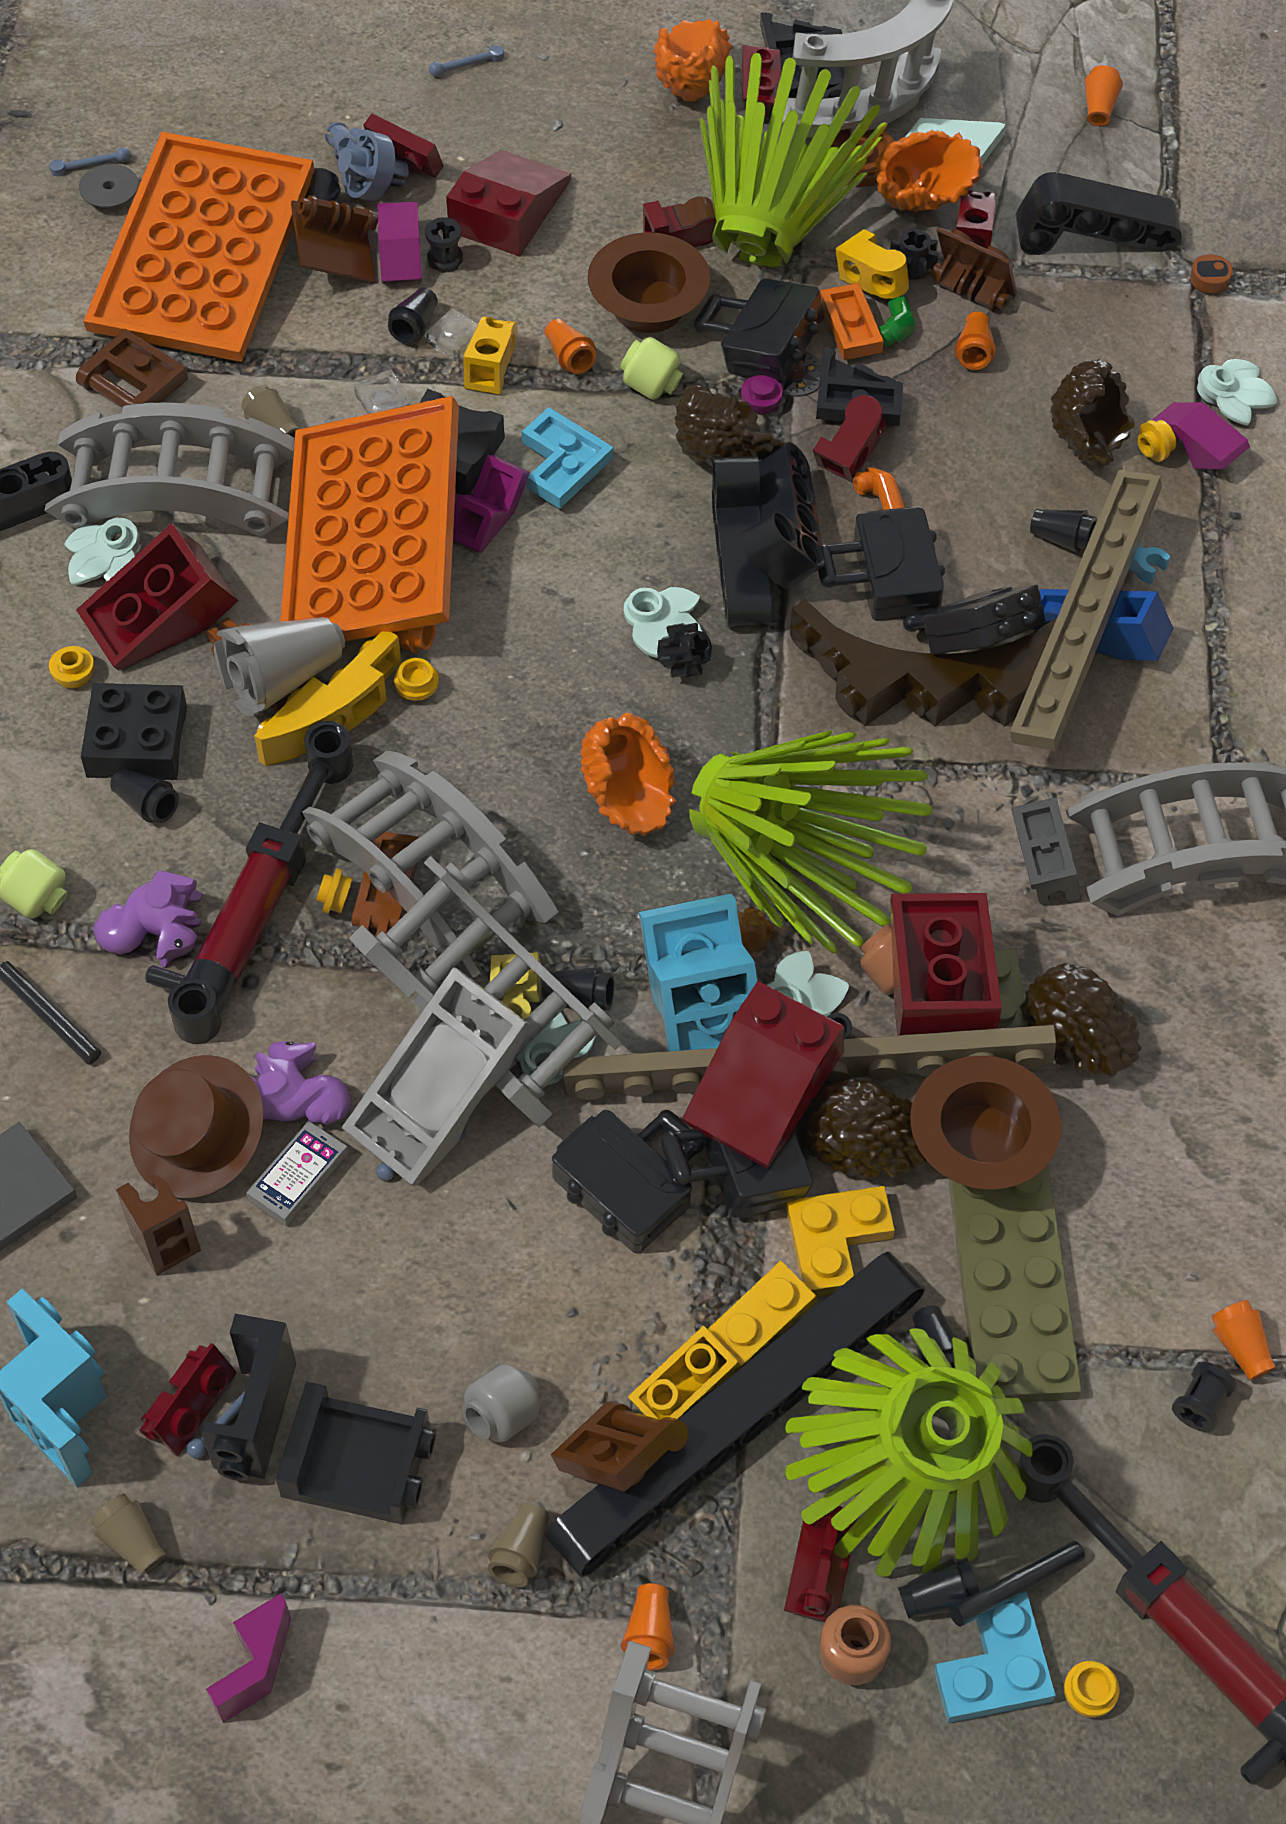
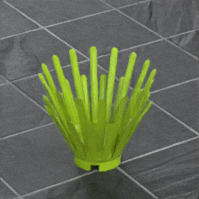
(777, 193)
(757, 810)
(903, 1456)

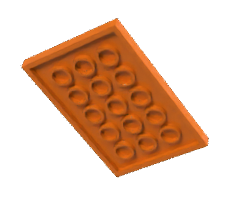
(200, 246)
(373, 520)

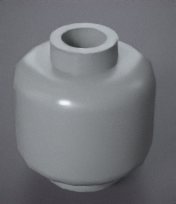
(501, 1403)

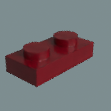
(408, 147)

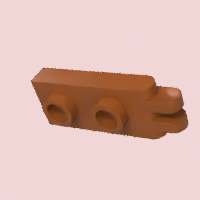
(372, 906)

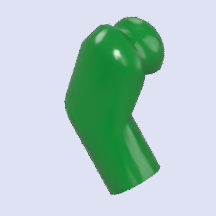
(900, 324)

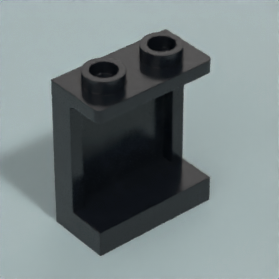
(269, 1359)
(354, 1456)

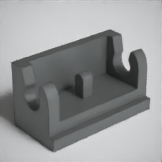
(1046, 850)

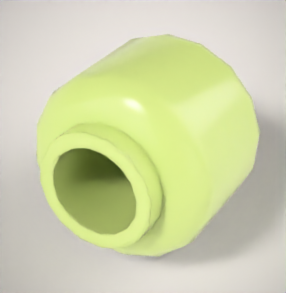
(651, 368)
(32, 883)

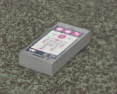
(297, 1173)

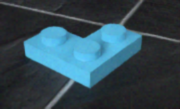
(571, 456)
(1006, 1676)

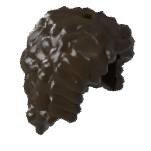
(1092, 412)
(719, 427)
(1086, 1019)
(860, 1130)

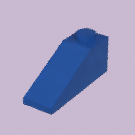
(1135, 627)

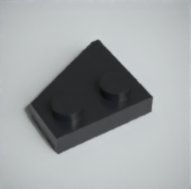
(843, 382)

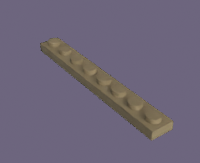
(1086, 611)

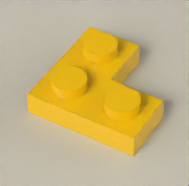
(826, 1227)

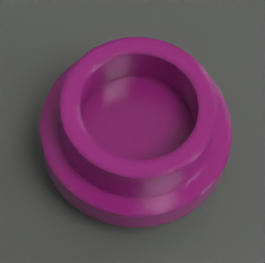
(762, 394)

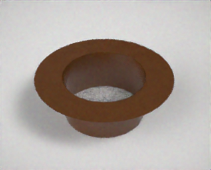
(648, 280)
(985, 1122)
(196, 1125)

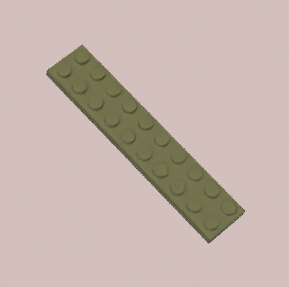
(1015, 1265)

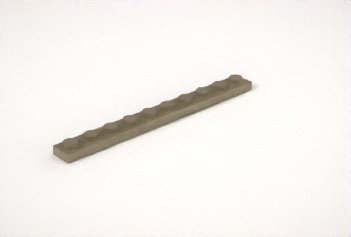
(862, 1057)

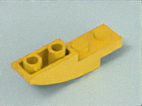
(347, 699)
(725, 1346)

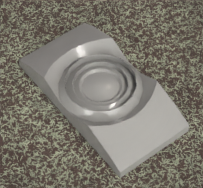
(437, 1077)

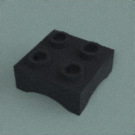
(478, 436)
(134, 729)

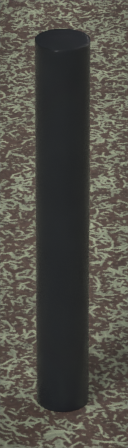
(49, 1013)
(1016, 1583)

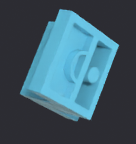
(697, 969)
(51, 1385)

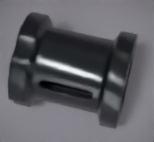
(438, 247)
(1204, 1396)

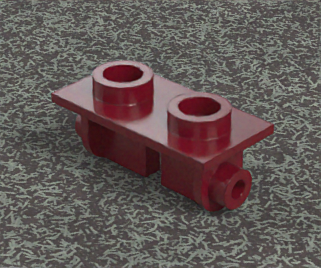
(769, 76)
(199, 1384)
(817, 1572)

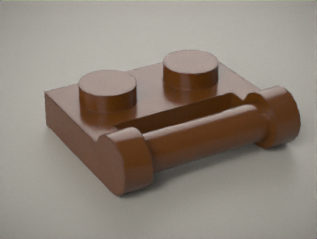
(135, 363)
(613, 1458)

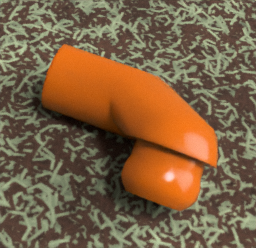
(879, 484)

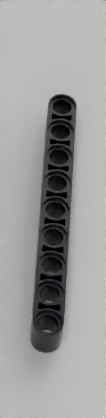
(738, 1412)

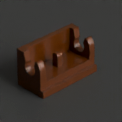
(159, 1226)

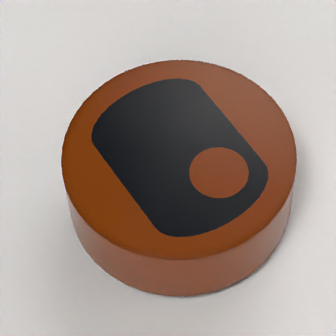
(1211, 273)

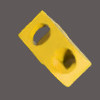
(874, 268)
(489, 355)

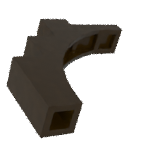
(935, 686)

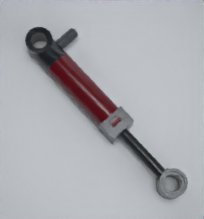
(272, 864)
(1158, 1588)

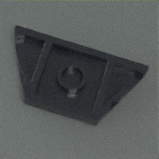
(782, 37)

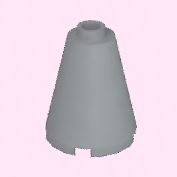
(275, 658)

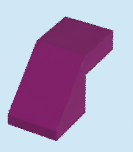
(399, 242)
(1205, 435)
(491, 505)
(263, 1637)

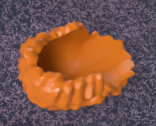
(687, 57)
(927, 170)
(628, 773)

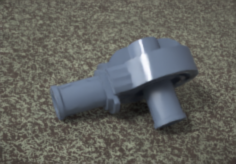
(365, 174)

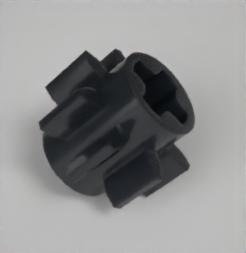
(918, 250)
(684, 650)

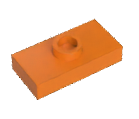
(851, 321)

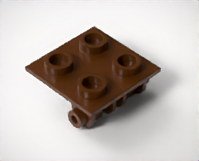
(334, 237)
(968, 261)

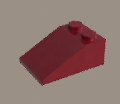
(505, 200)
(157, 599)
(943, 963)
(764, 1074)

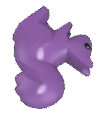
(153, 909)
(286, 1092)

